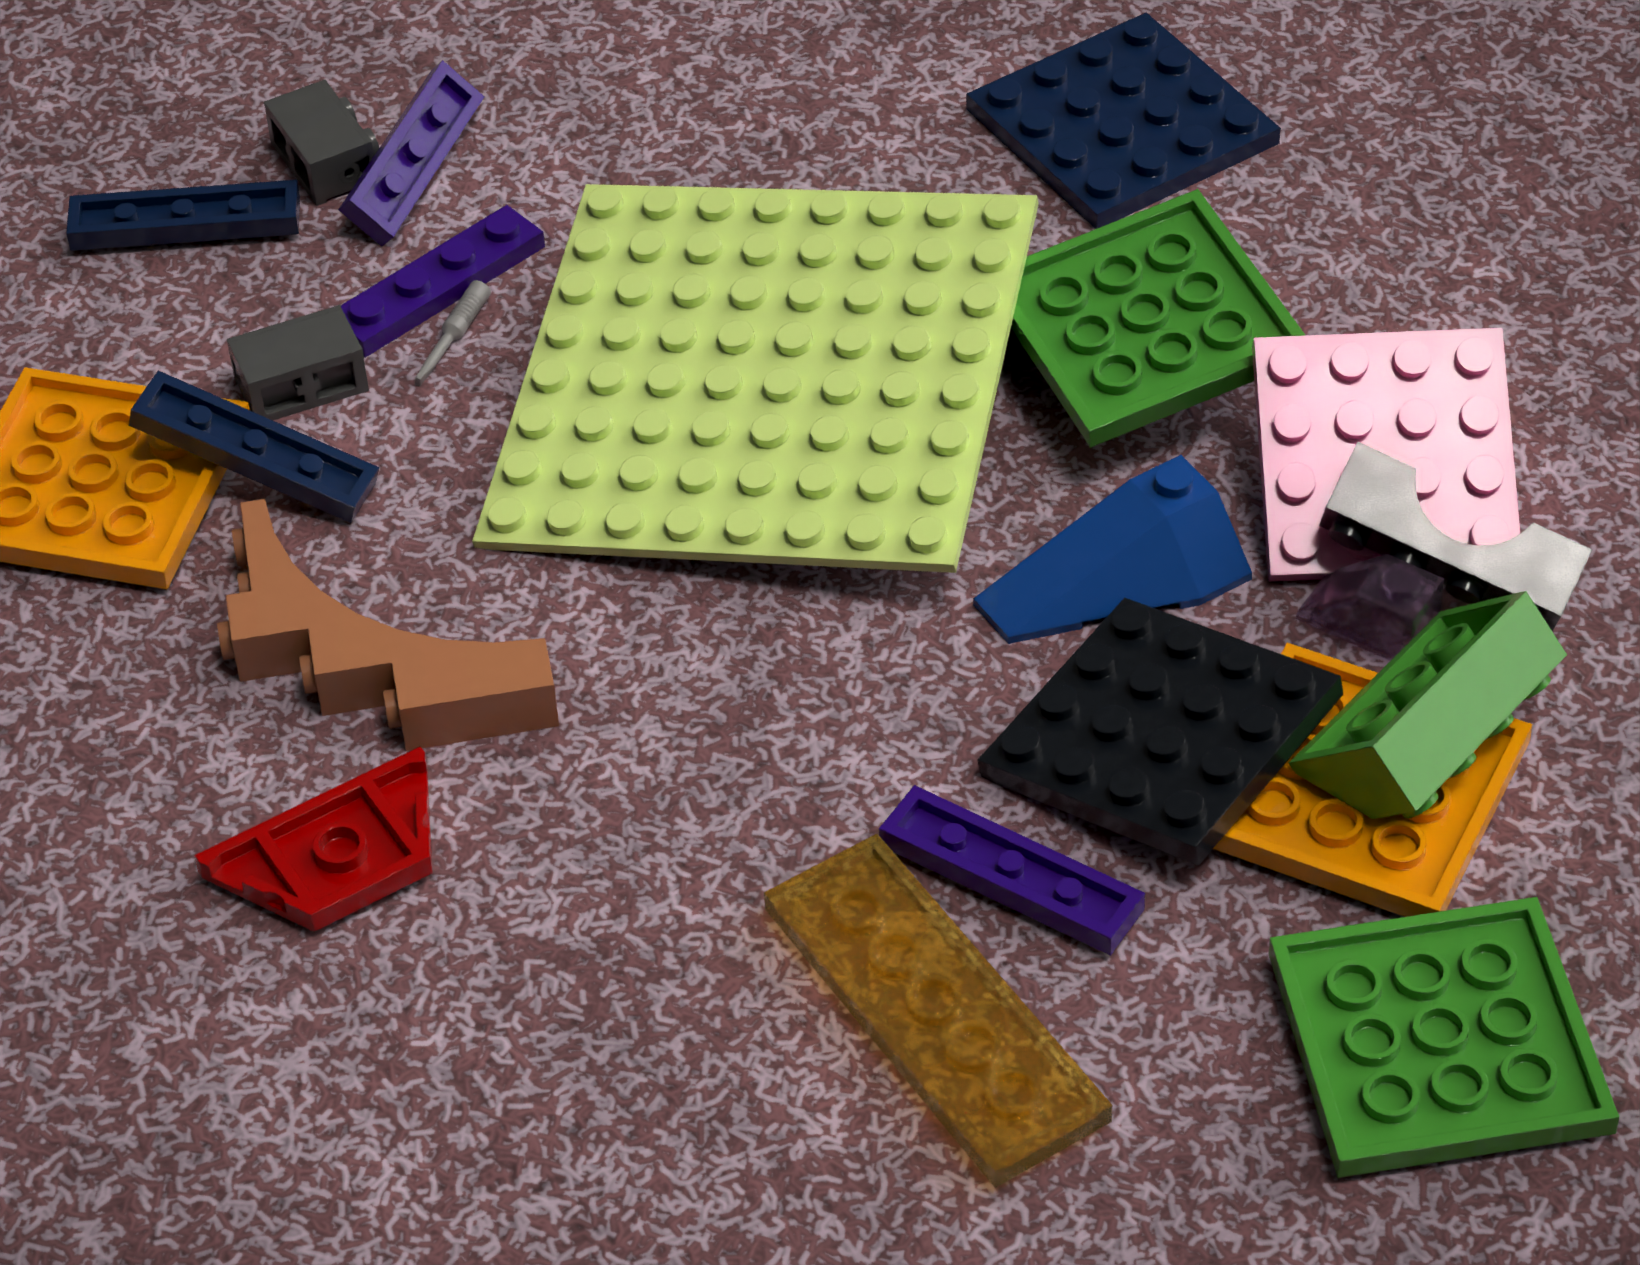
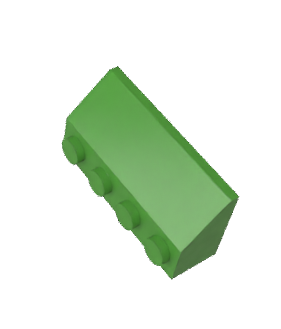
(1433, 707)

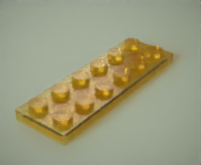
(938, 1010)

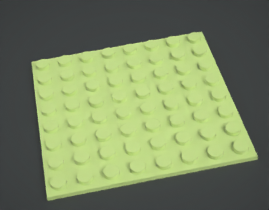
(763, 377)

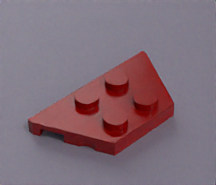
(333, 848)

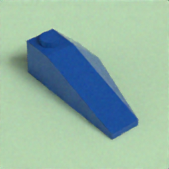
(1148, 541)

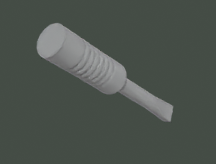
(456, 325)

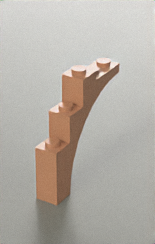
(428, 684)

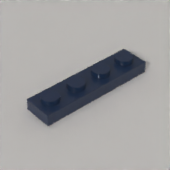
(183, 215)
(253, 446)

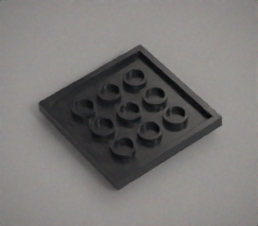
(1161, 729)

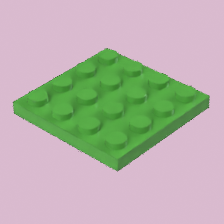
(1145, 316)
(1441, 1037)

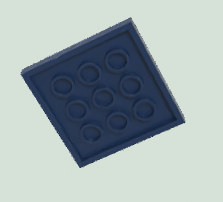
(1122, 120)

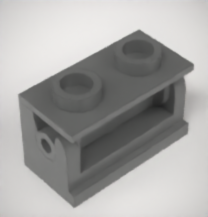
(320, 139)
(298, 364)

